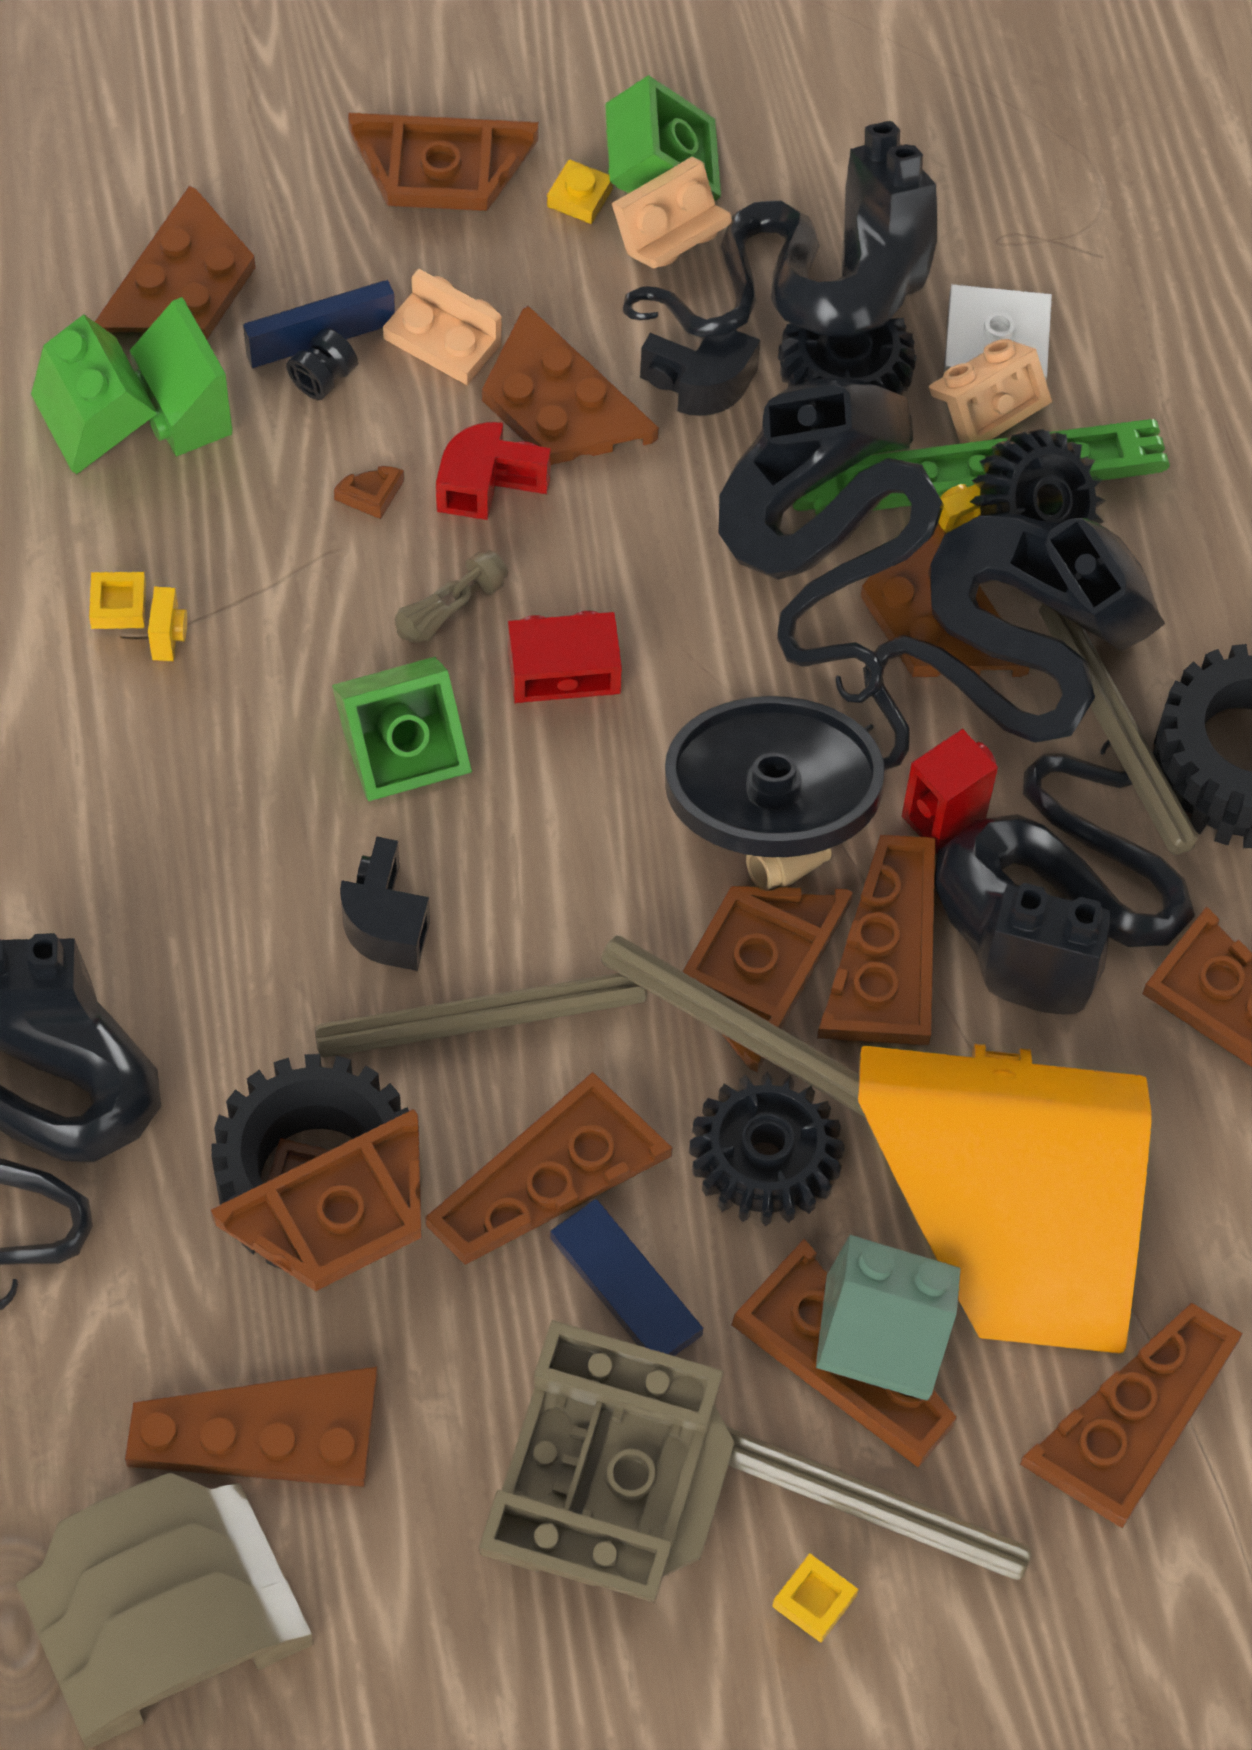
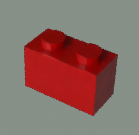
(564, 656)
(949, 788)

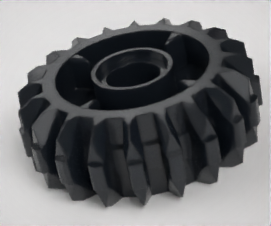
(877, 357)
(1042, 467)
(758, 1180)

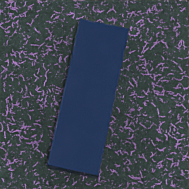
(292, 330)
(625, 1281)

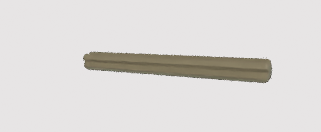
(1127, 739)
(477, 1014)
(733, 1021)
(879, 1506)

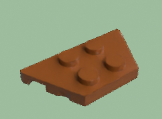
(441, 158)
(187, 258)
(558, 396)
(902, 606)
(765, 950)
(336, 1207)

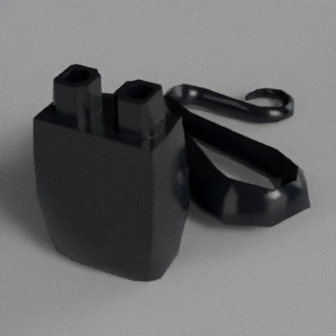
(884, 252)
(804, 442)
(1064, 565)
(1038, 945)
(62, 1029)

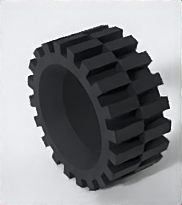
(1200, 777)
(292, 1104)

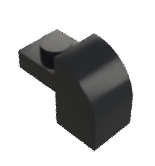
(705, 378)
(381, 921)

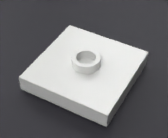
(988, 315)

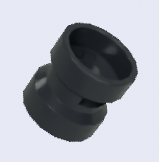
(324, 362)

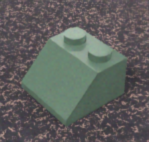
(887, 1317)

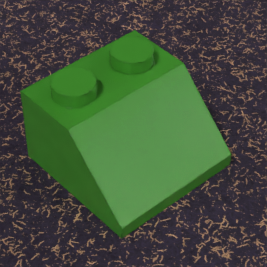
(655, 131)
(182, 381)
(88, 392)
(402, 728)

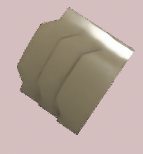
(612, 1465)
(156, 1599)

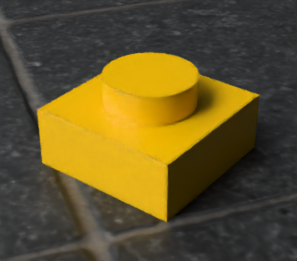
(579, 191)
(957, 507)
(117, 600)
(166, 624)
(815, 1598)

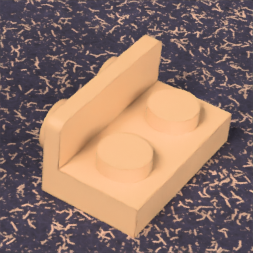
(669, 215)
(445, 327)
(993, 390)

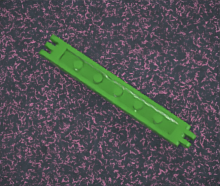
(1117, 448)

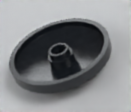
(774, 776)

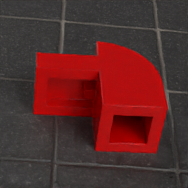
(480, 461)

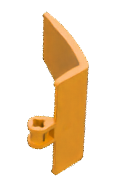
(1020, 1184)

